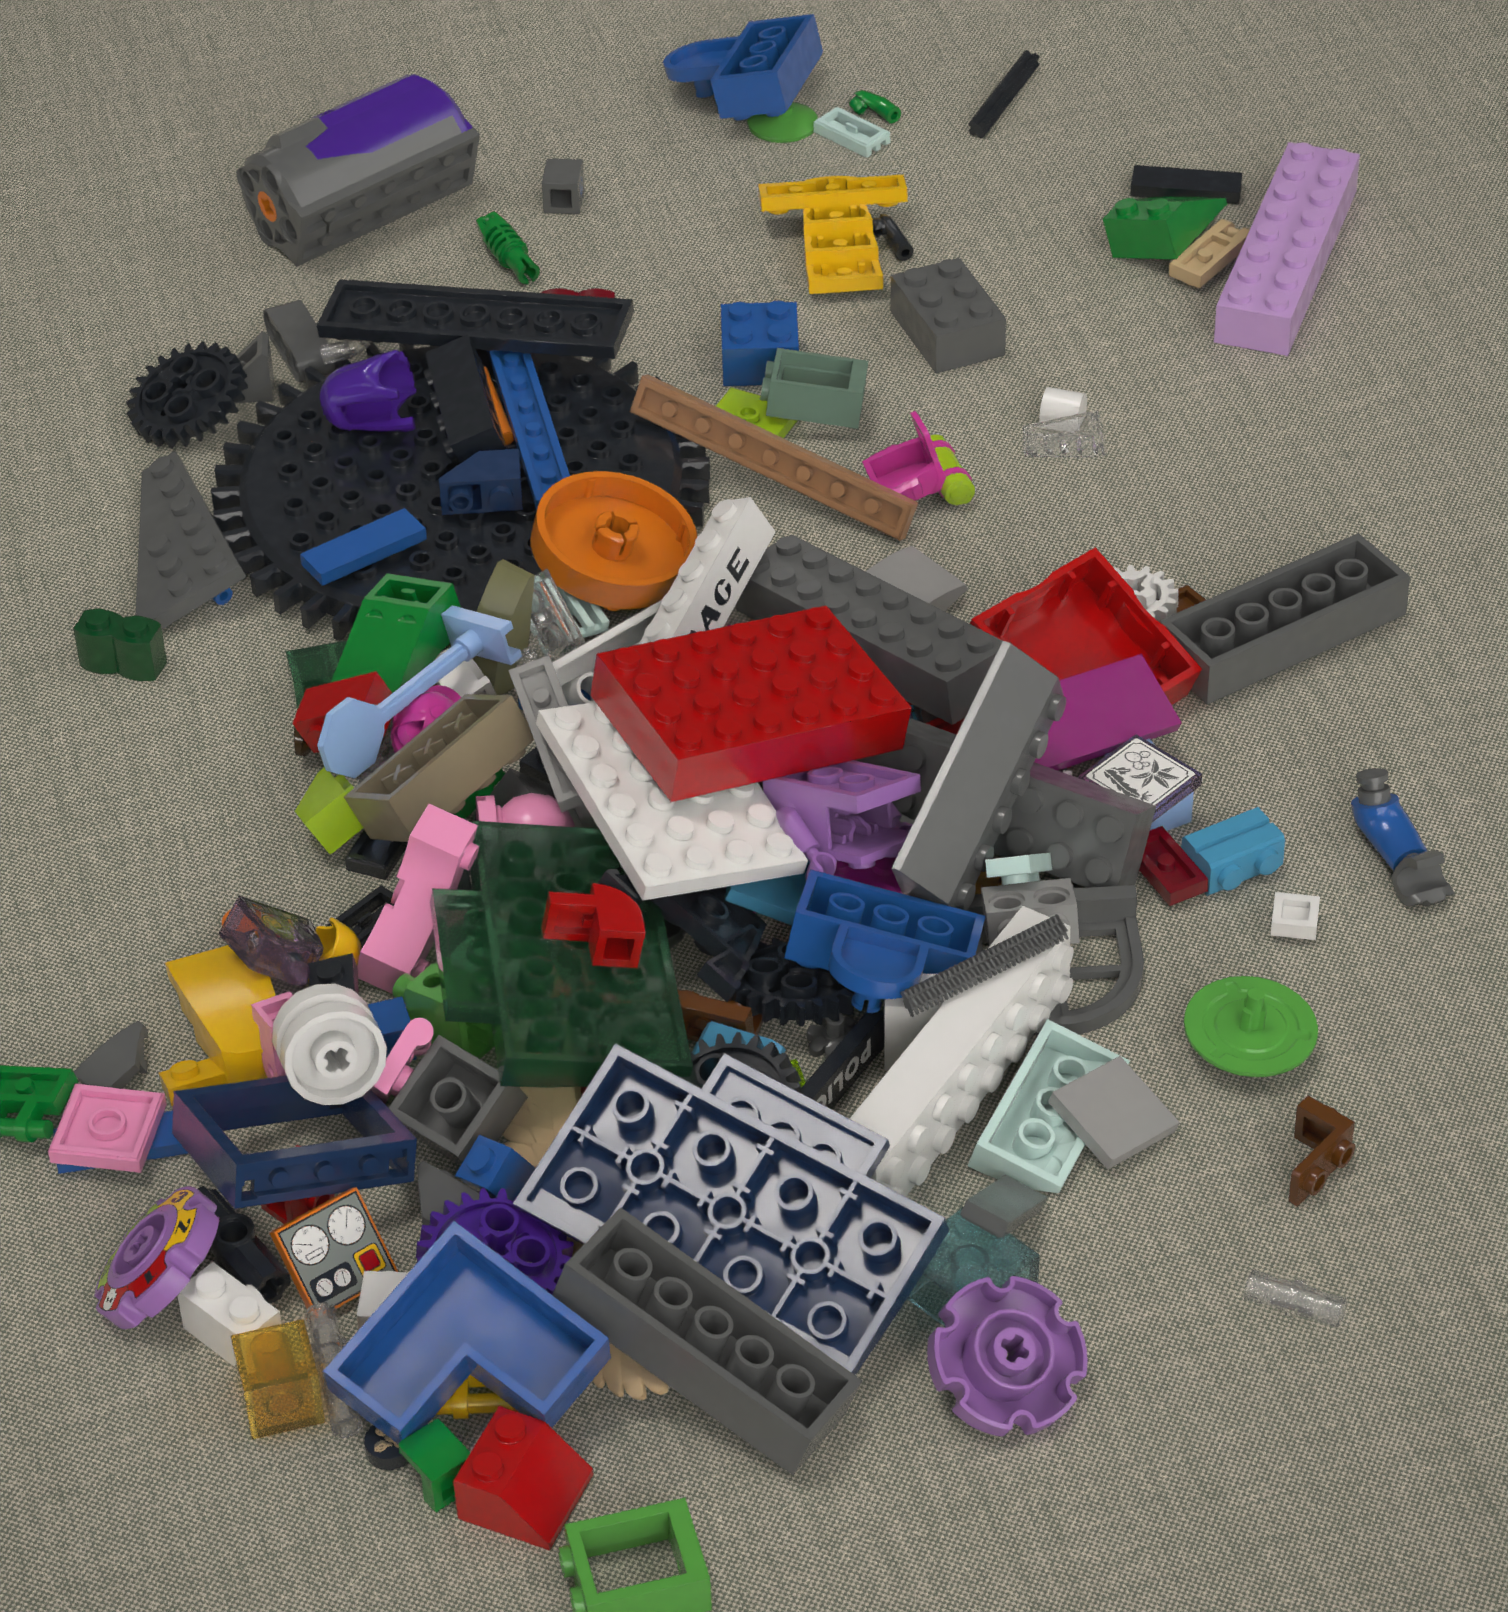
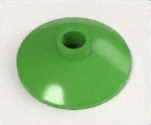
(789, 127)

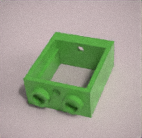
(629, 1529)

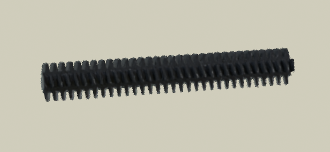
(1003, 94)

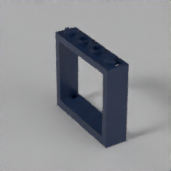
(292, 1172)

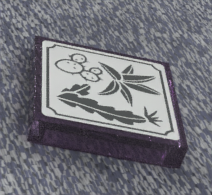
(1145, 774)

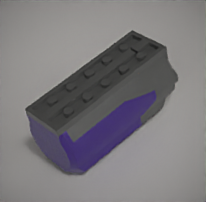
(358, 167)

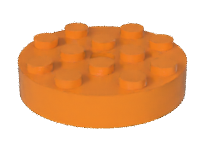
(611, 539)

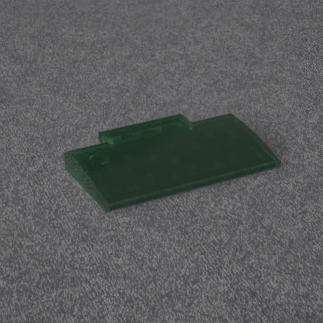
(542, 996)

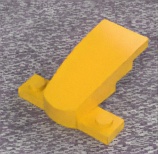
(837, 226)
(217, 1000)

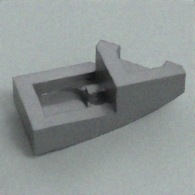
(116, 1059)

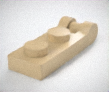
(1209, 254)

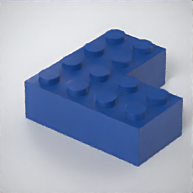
(460, 1317)

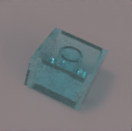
(968, 1256)

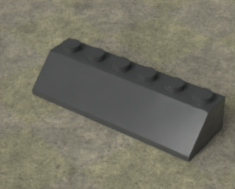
(980, 780)

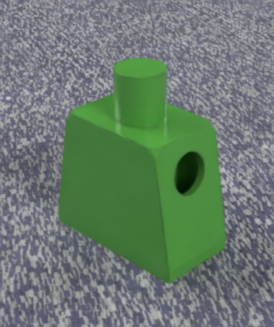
(425, 1001)

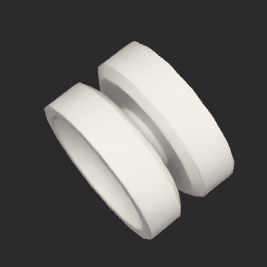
(329, 1044)

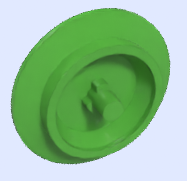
(1250, 1026)

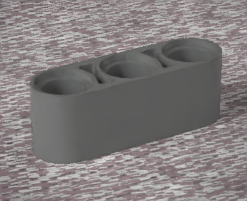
(296, 338)

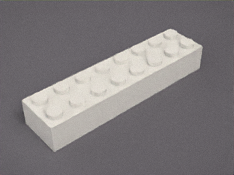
(962, 1058)

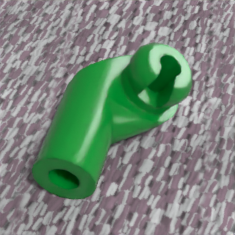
(877, 103)

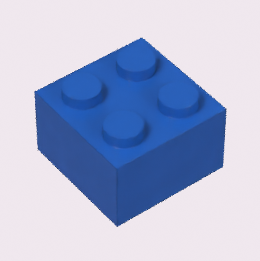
(752, 337)

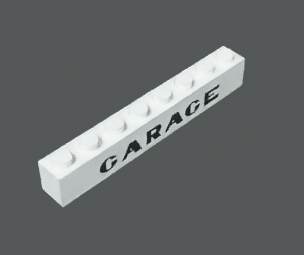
(713, 572)

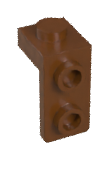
(1331, 1139)

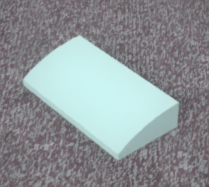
(1025, 1132)

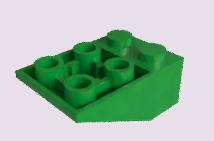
(397, 630)

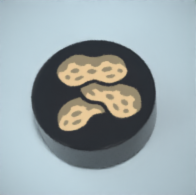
(382, 1450)

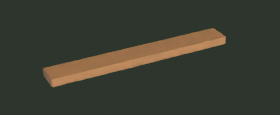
(774, 457)

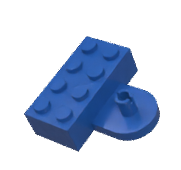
(751, 71)
(877, 937)

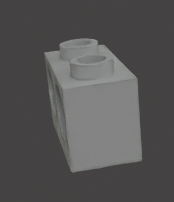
(1045, 897)

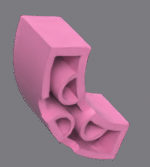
(404, 933)

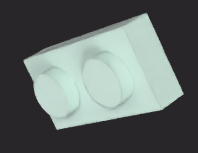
(1018, 868)

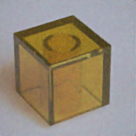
(278, 1379)

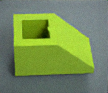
(327, 811)

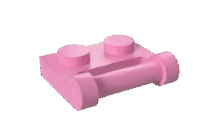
(413, 1042)

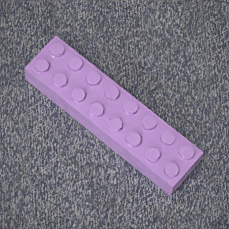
(1286, 249)

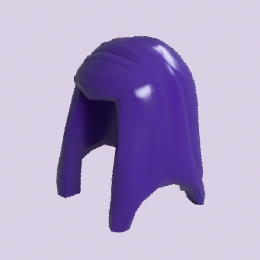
(370, 394)

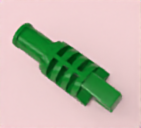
(507, 246)

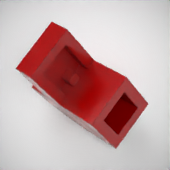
(603, 918)

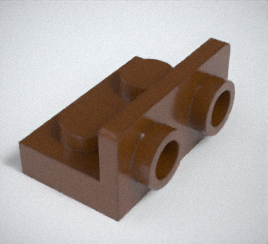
(700, 1010)

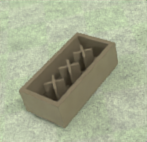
(441, 765)

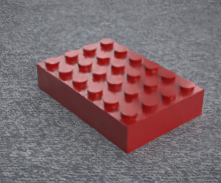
(749, 702)

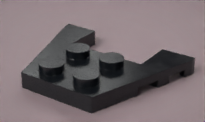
(716, 925)

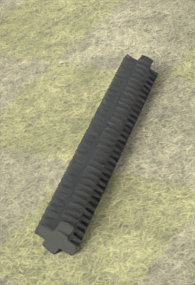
(984, 963)

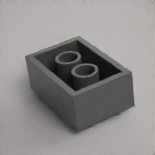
(947, 315)

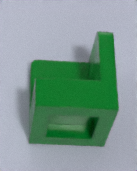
(438, 1459)

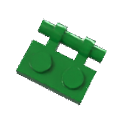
(32, 1095)

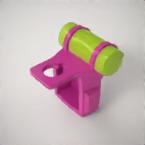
(921, 468)

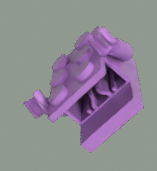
(843, 813)

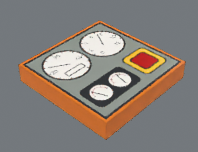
(332, 1249)

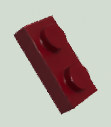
(1171, 869)

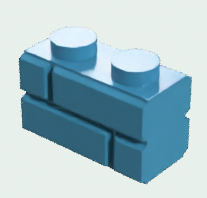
(1236, 849)

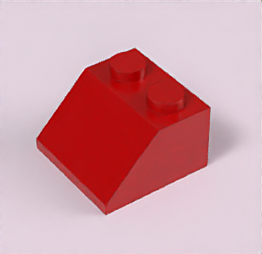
(521, 1479)

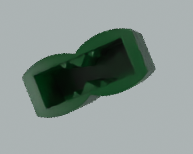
(120, 644)

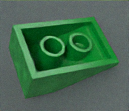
(1158, 225)

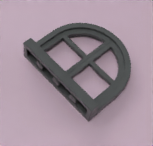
(1100, 913)

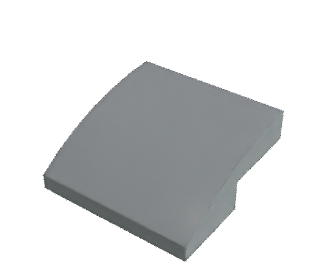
(920, 577)

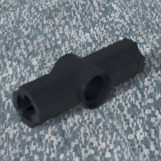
(243, 1253)

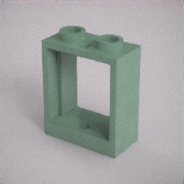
(815, 388)

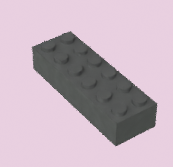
(1289, 615)
(707, 1340)

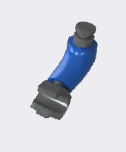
(1389, 829)

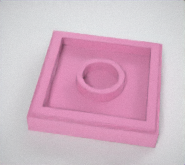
(107, 1128)

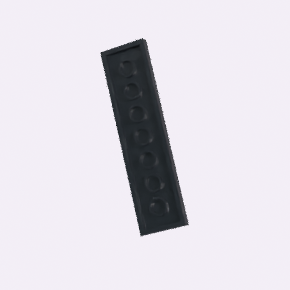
(490, 318)

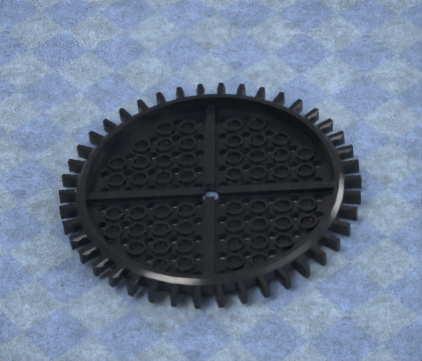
(312, 482)

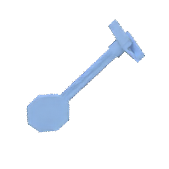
(356, 728)

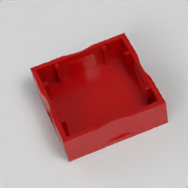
(1088, 620)

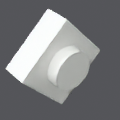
(1295, 916)

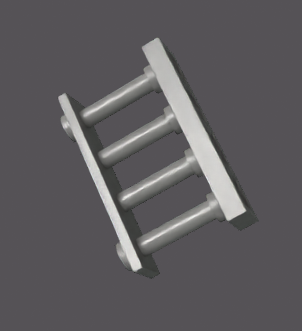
(540, 690)

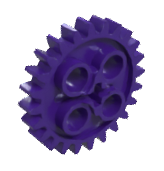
(518, 1240)

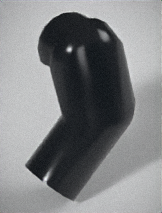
(895, 238)

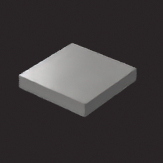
(1113, 1112)

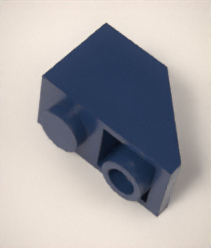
(483, 484)

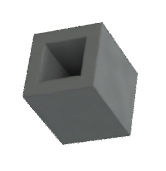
(563, 186)

